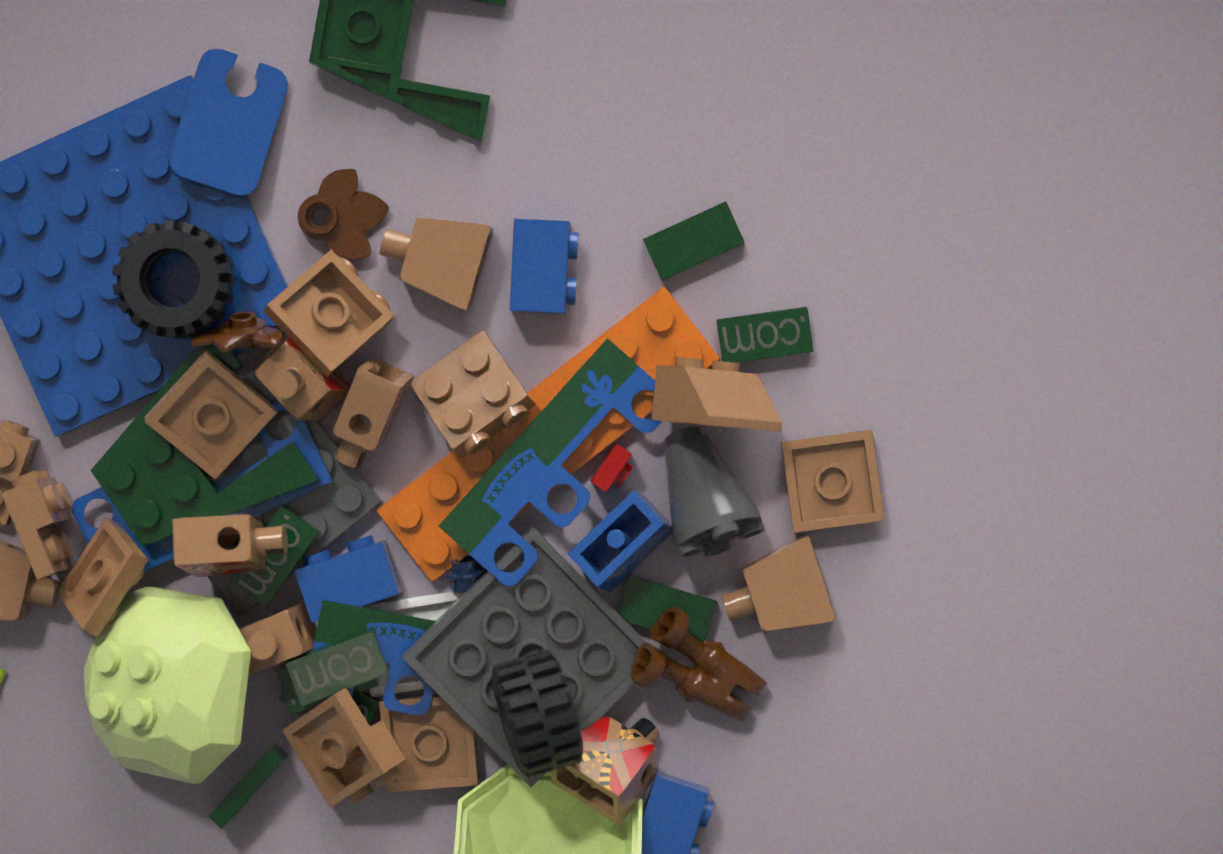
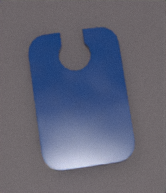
(226, 136)

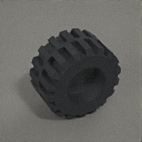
(136, 269)
(537, 713)

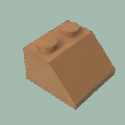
(712, 396)

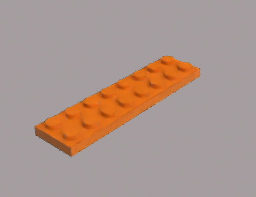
(647, 335)

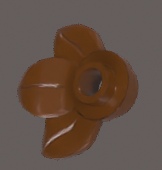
(349, 215)
(240, 331)

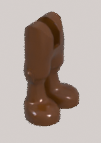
(713, 673)

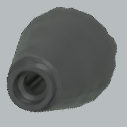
(705, 497)

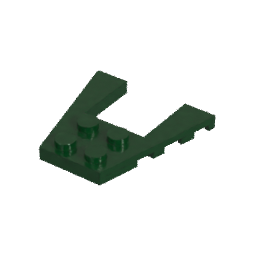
(367, 48)
(158, 483)

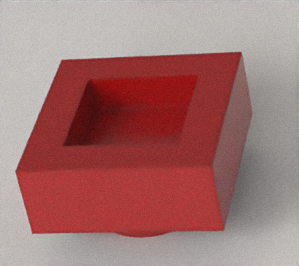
(613, 468)

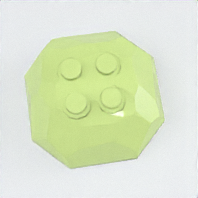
(168, 684)
(514, 818)

